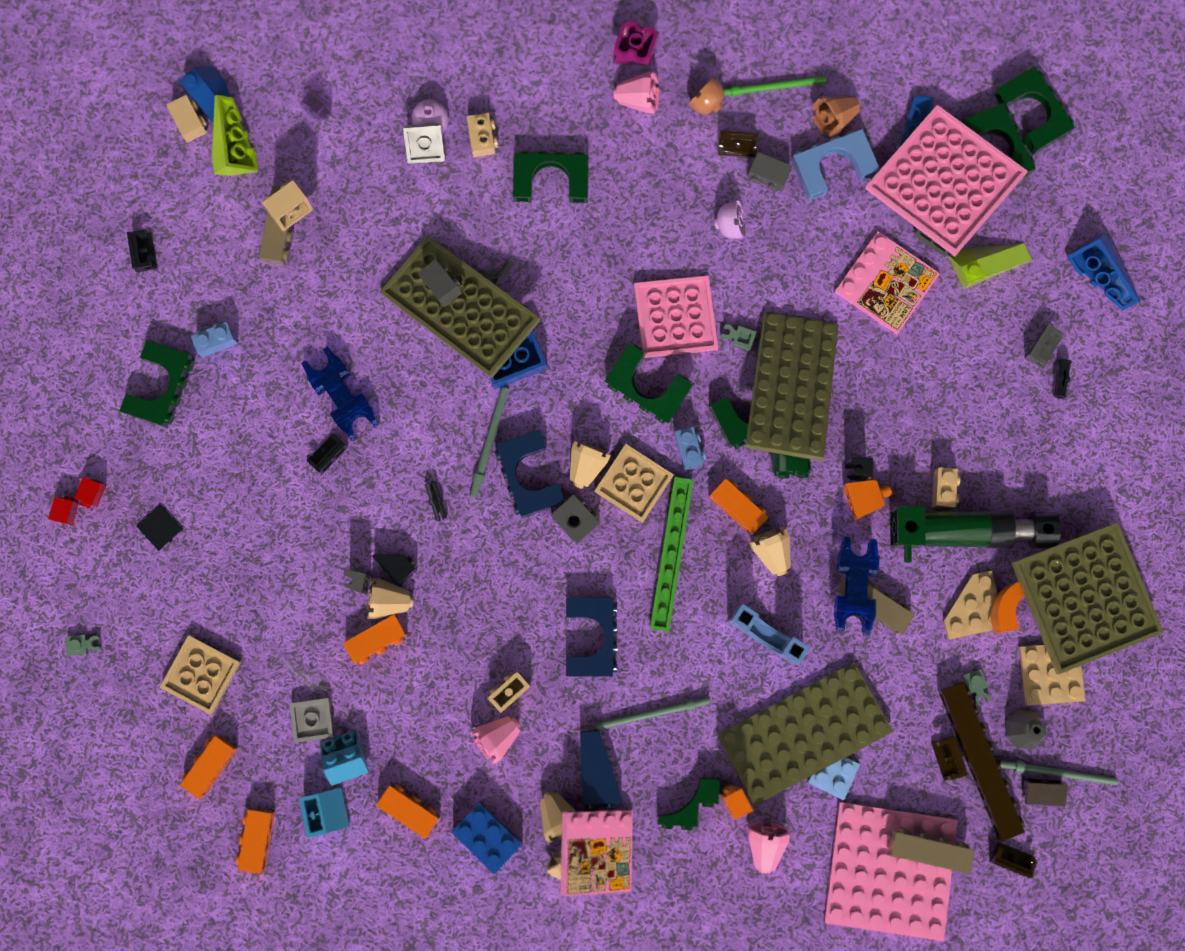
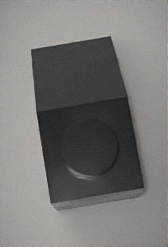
(396, 566)

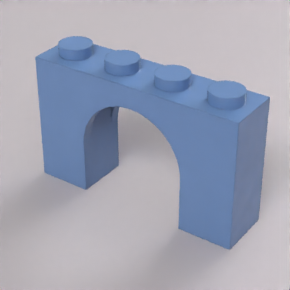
(853, 146)
(784, 646)

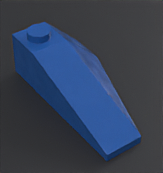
(203, 86)
(1104, 267)

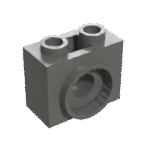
(576, 508)

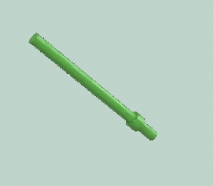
(735, 90)

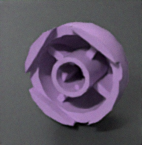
(430, 112)
(730, 220)

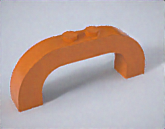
(1004, 608)

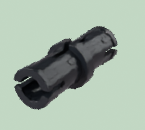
(1062, 378)
(435, 501)

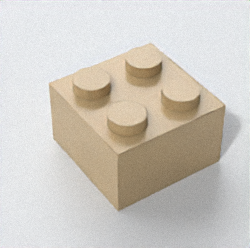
(287, 205)

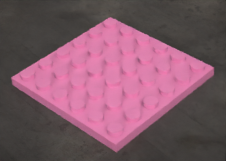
(946, 180)
(881, 890)

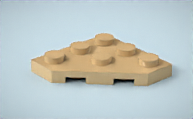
(972, 607)

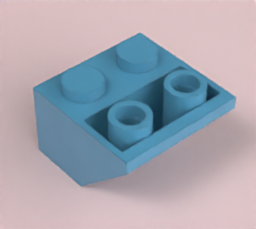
(343, 757)
(324, 812)

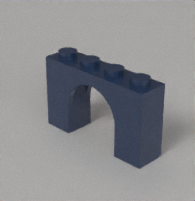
(511, 454)
(602, 662)

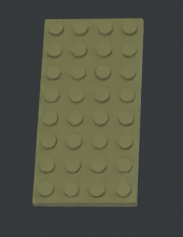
(478, 324)
(792, 386)
(804, 733)

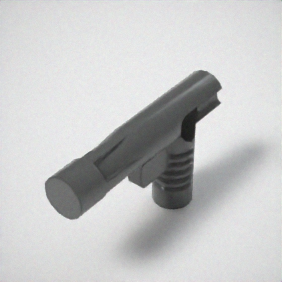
(498, 275)

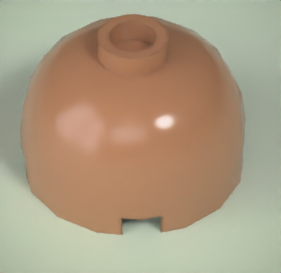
(708, 98)

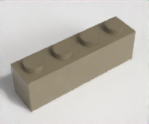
(275, 241)
(888, 612)
(930, 851)

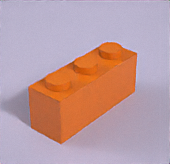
(739, 506)
(375, 640)
(208, 766)
(735, 801)
(408, 810)
(255, 841)

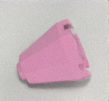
(639, 93)
(496, 737)
(767, 845)

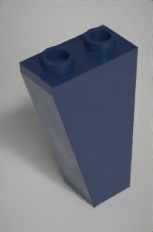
(597, 774)

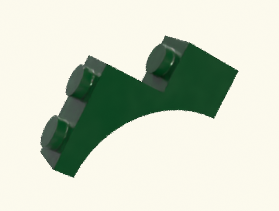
(687, 817)

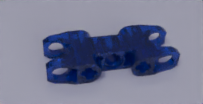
(348, 406)
(856, 586)

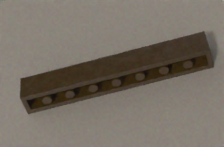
(981, 762)

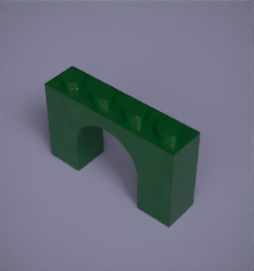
(1032, 85)
(998, 122)
(528, 165)
(622, 379)
(161, 410)
(730, 425)

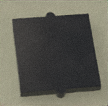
(159, 527)

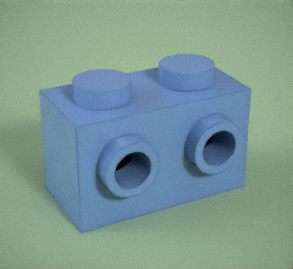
(214, 339)
(689, 449)

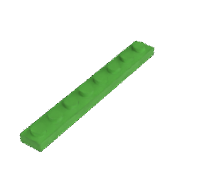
(671, 554)

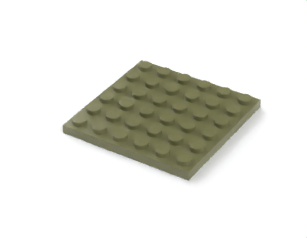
(1087, 598)

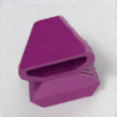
(635, 44)

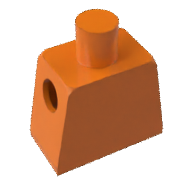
(865, 497)

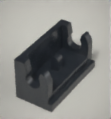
(142, 250)
(327, 454)
(862, 468)

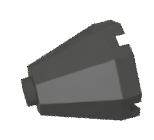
(1025, 729)

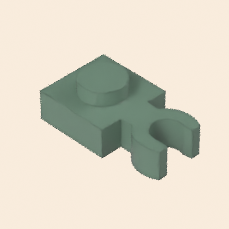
(741, 338)
(79, 644)
(976, 682)

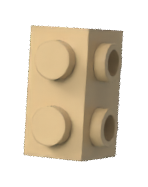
(186, 118)
(481, 135)
(945, 488)
(509, 692)

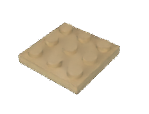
(634, 483)
(200, 674)
(1043, 684)

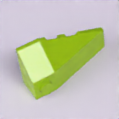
(230, 144)
(985, 262)

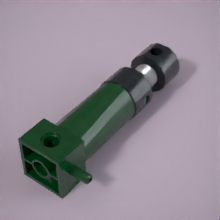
(970, 529)

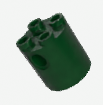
(788, 465)

